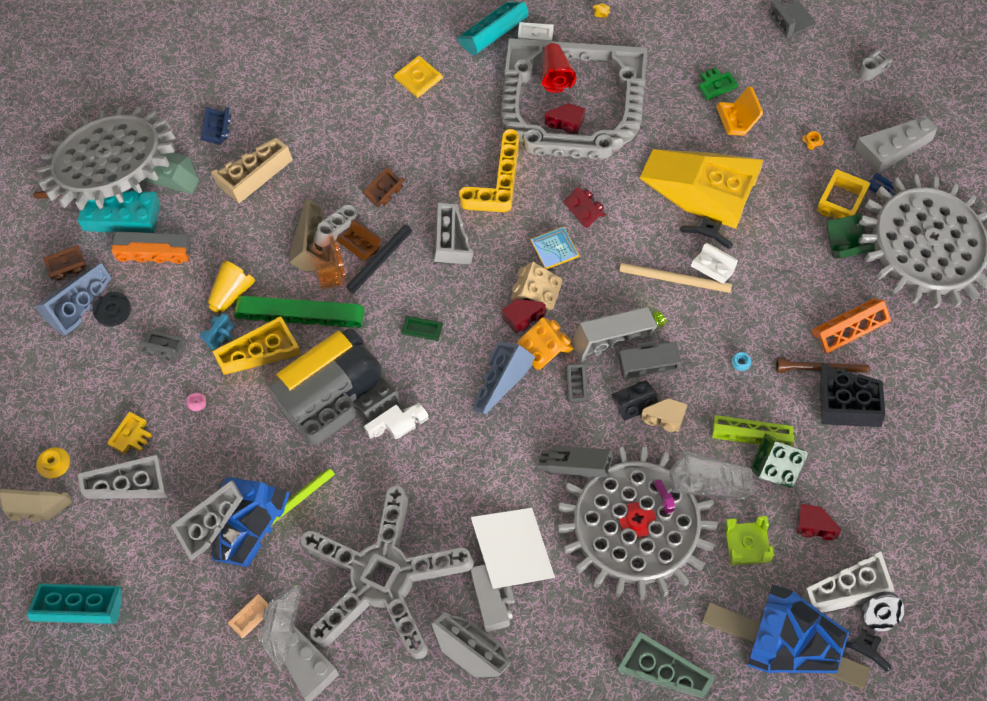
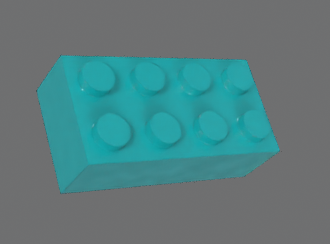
(135, 214)

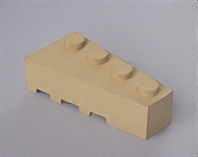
(253, 170)

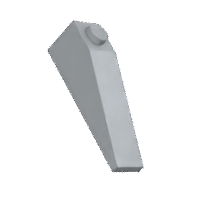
(204, 522)

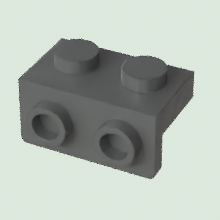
(163, 345)

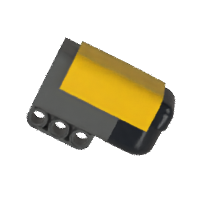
(324, 384)

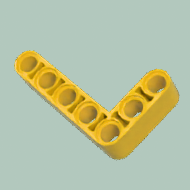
(510, 147)

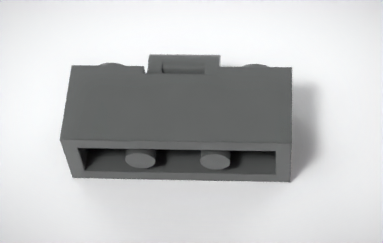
(649, 359)

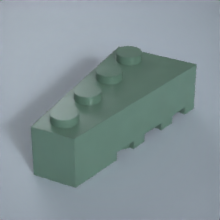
(663, 667)

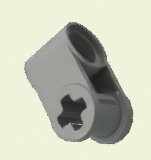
(874, 65)

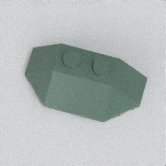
(178, 175)

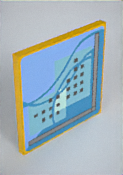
(554, 248)

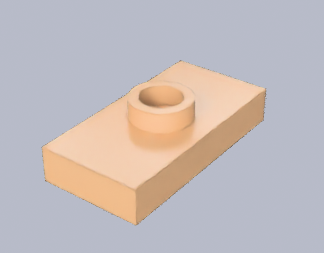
(249, 616)

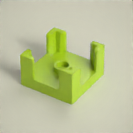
(748, 542)

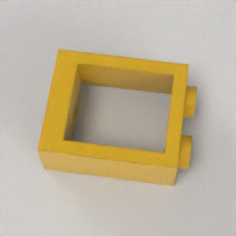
(848, 183)

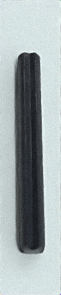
(379, 259)

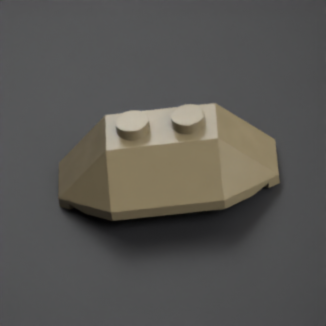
(32, 504)

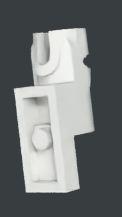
(397, 422)

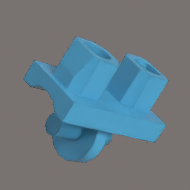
(219, 332)

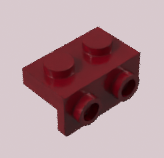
(584, 207)

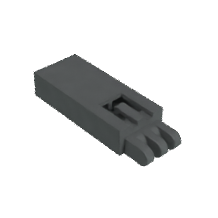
(579, 461)

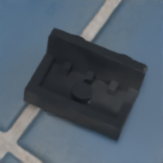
(634, 399)

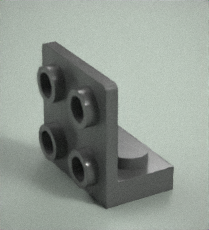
(791, 17)
(378, 400)

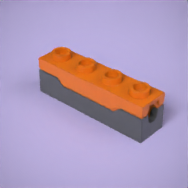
(151, 247)

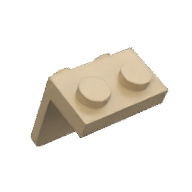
(537, 285)

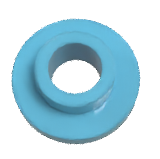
(741, 356)

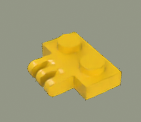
(129, 434)

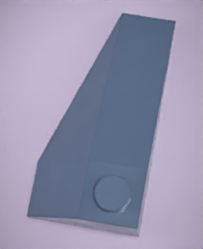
(67, 305)
(508, 366)

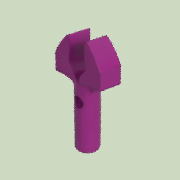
(668, 501)

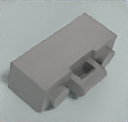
(492, 607)

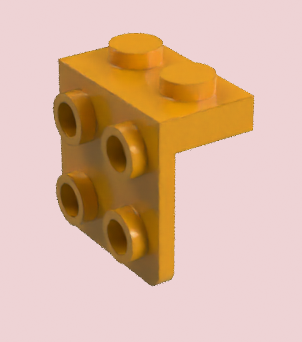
(742, 114)
(545, 342)

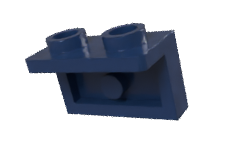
(215, 125)

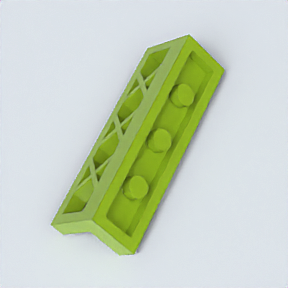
(750, 434)

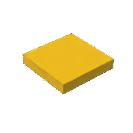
(418, 76)

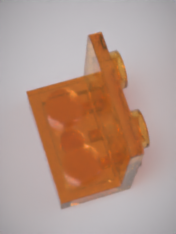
(332, 273)

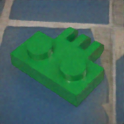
(716, 83)

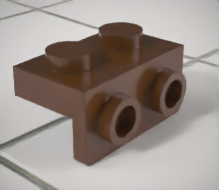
(382, 187)
(360, 240)
(65, 262)

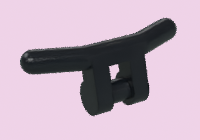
(704, 230)
(869, 652)

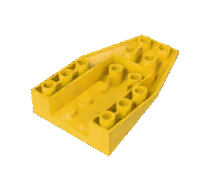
(703, 182)

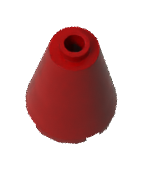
(556, 70)

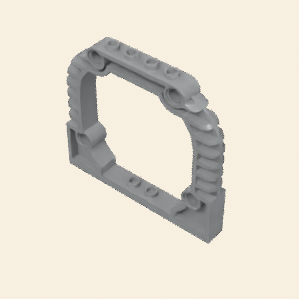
(626, 60)

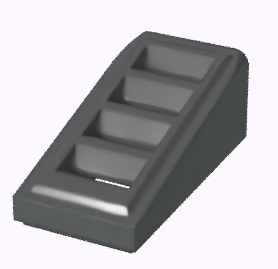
(576, 368)

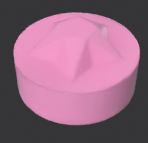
(196, 401)

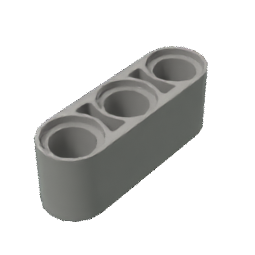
(334, 225)

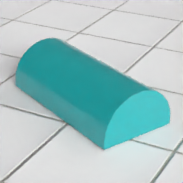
(493, 26)
(75, 604)

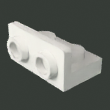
(715, 263)

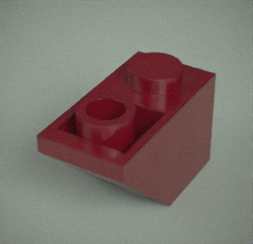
(566, 117)
(522, 313)
(816, 522)

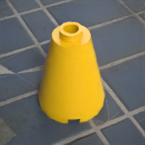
(228, 286)

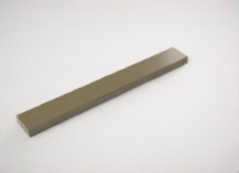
(747, 630)

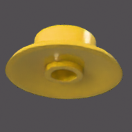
(54, 469)

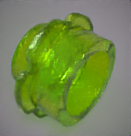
(659, 318)

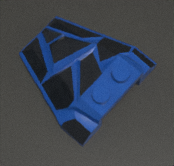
(249, 522)
(796, 637)

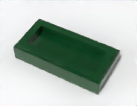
(422, 328)

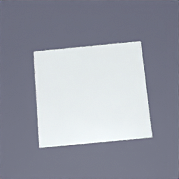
(512, 547)

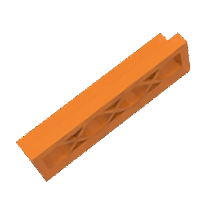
(849, 318)

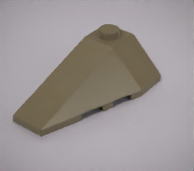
(304, 251)

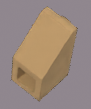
(666, 414)

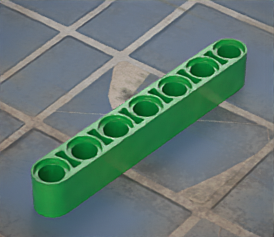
(299, 311)

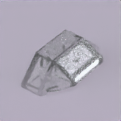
(279, 625)

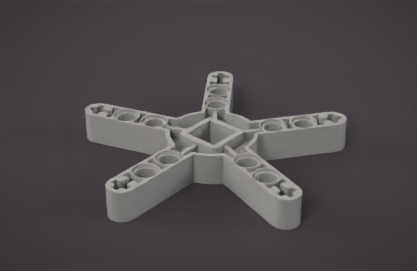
(365, 564)

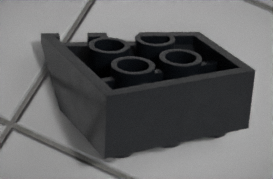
(850, 398)

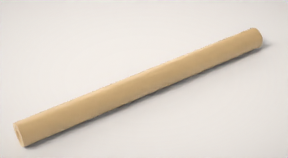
(675, 277)

